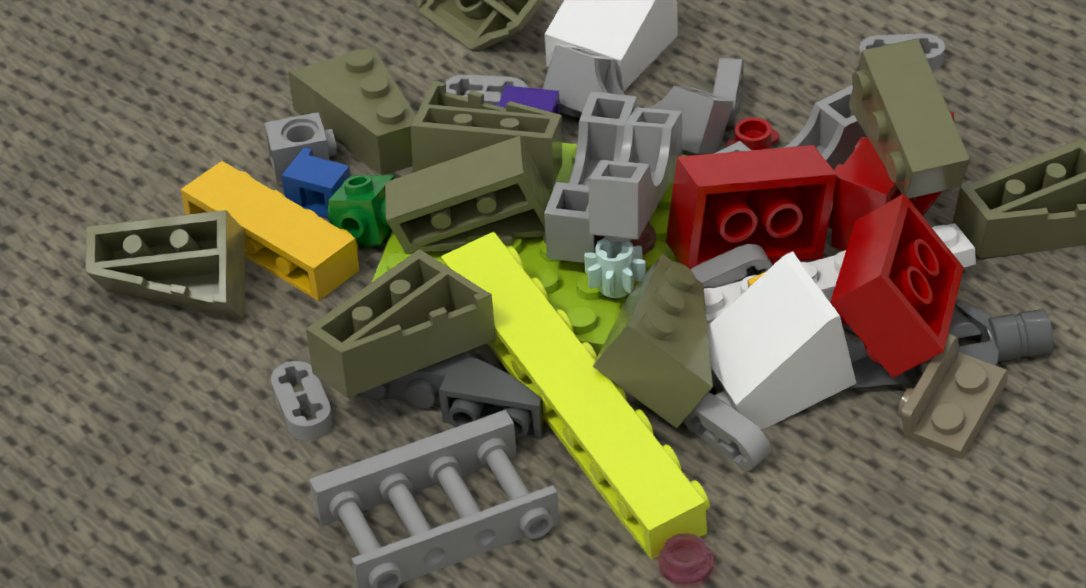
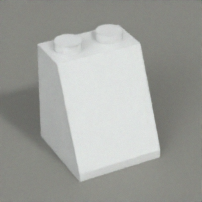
(619, 29)
(779, 347)

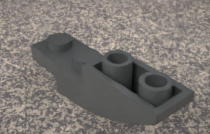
(467, 392)

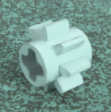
(614, 267)

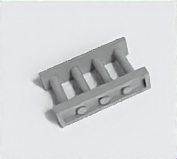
(420, 465)

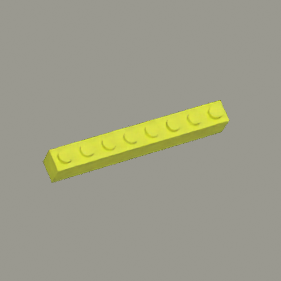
(580, 403)

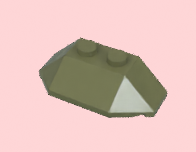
(479, 22)

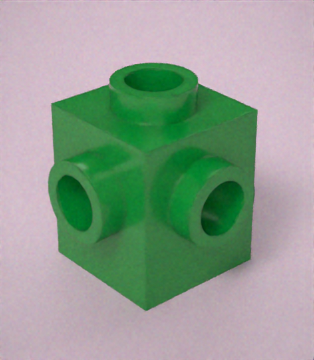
(361, 209)

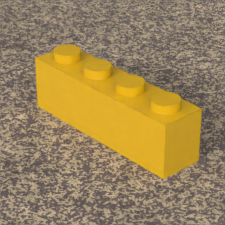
(277, 231)

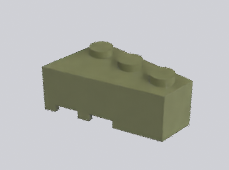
(360, 105)
(908, 119)
(459, 125)
(469, 198)
(1027, 205)
(173, 260)
(400, 325)
(661, 343)

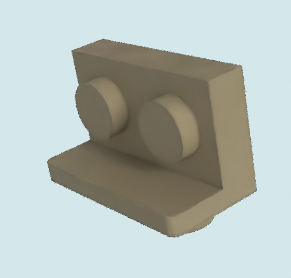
(951, 400)

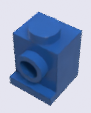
(313, 181)

